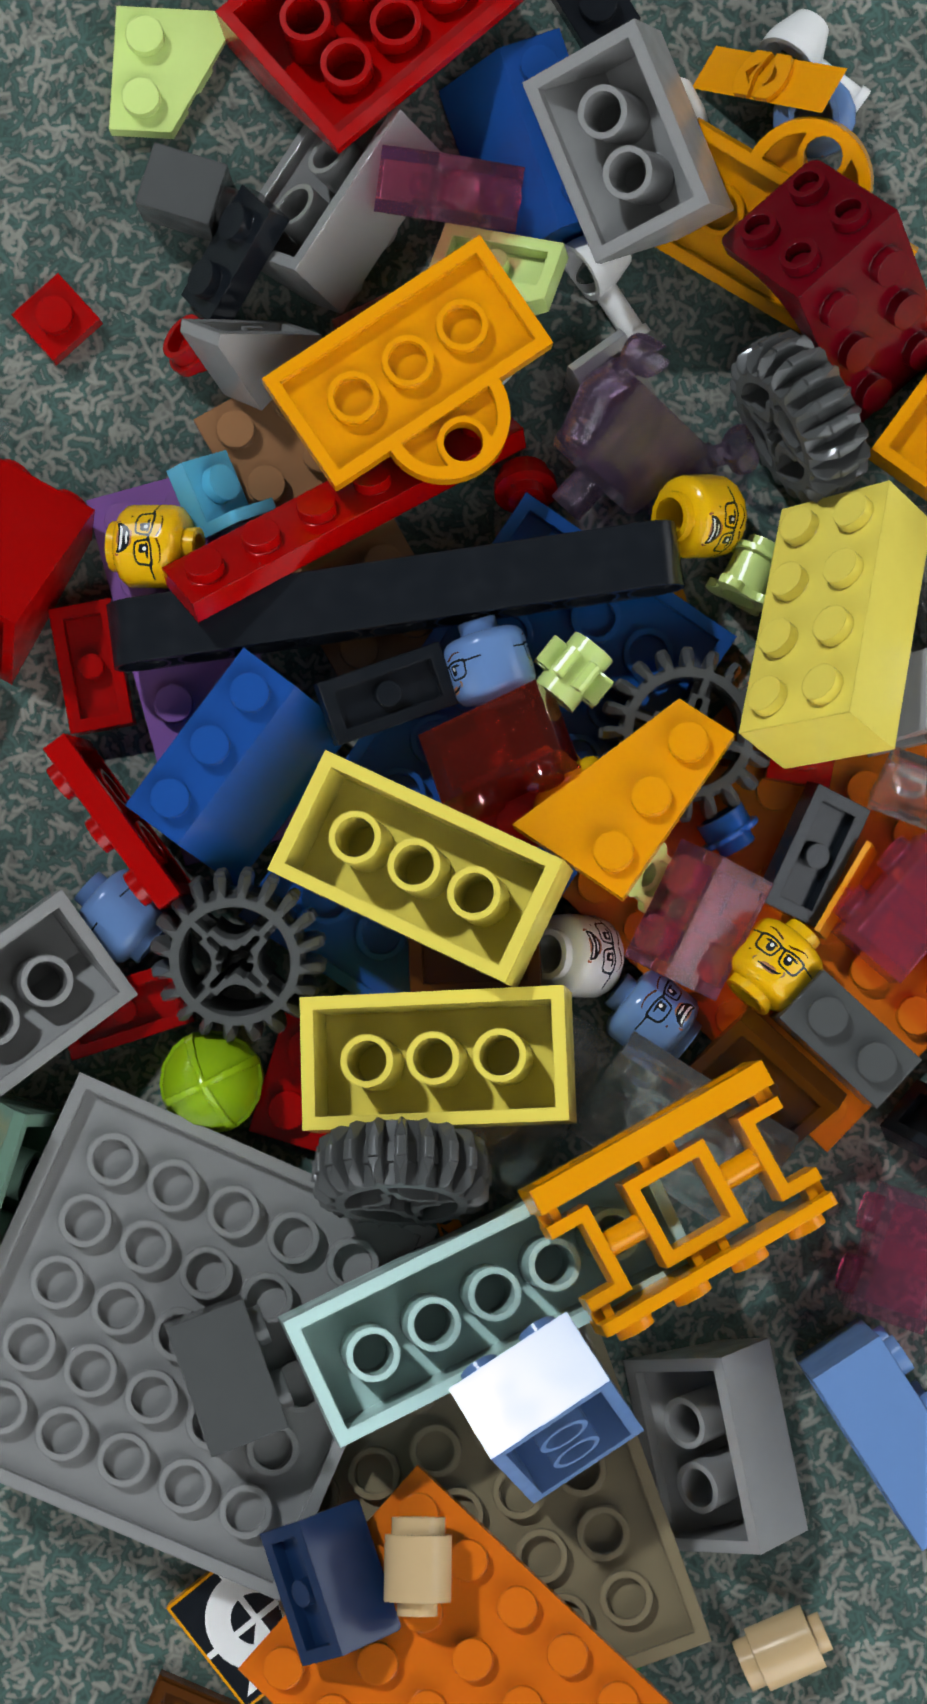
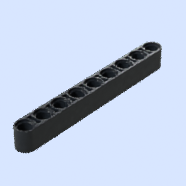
(404, 595)

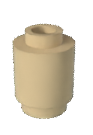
(417, 1565)
(782, 1649)

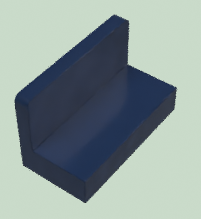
(330, 1583)

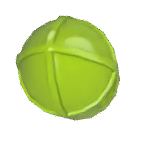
(212, 1080)

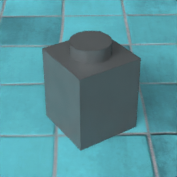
(184, 191)

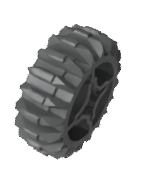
(800, 416)
(703, 682)
(260, 976)
(401, 1172)

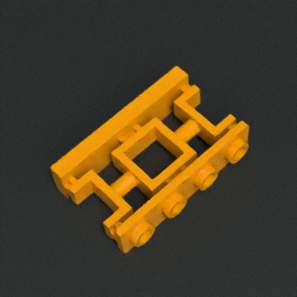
(654, 1153)

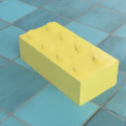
(836, 627)
(421, 869)
(439, 1057)

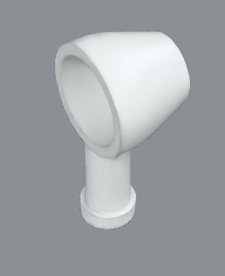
(805, 38)
(604, 288)

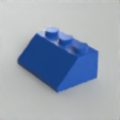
(497, 124)
(236, 767)

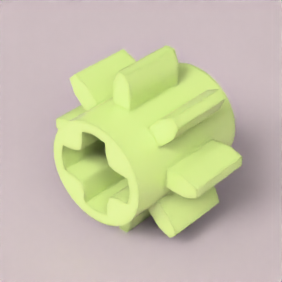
(574, 671)

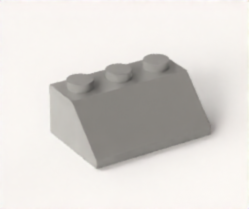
(627, 143)
(331, 211)
(51, 986)
(718, 1445)

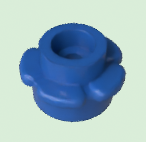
(728, 830)

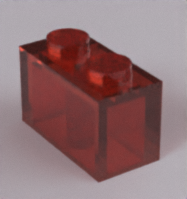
(500, 751)

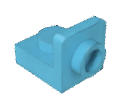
(214, 495)

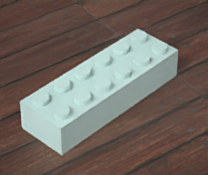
(428, 1315)

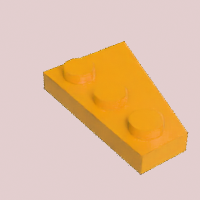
(630, 799)

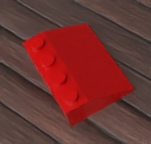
(351, 59)

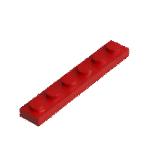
(308, 529)

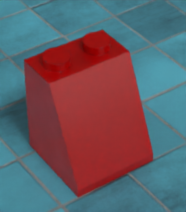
(40, 548)

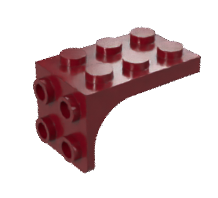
(843, 277)

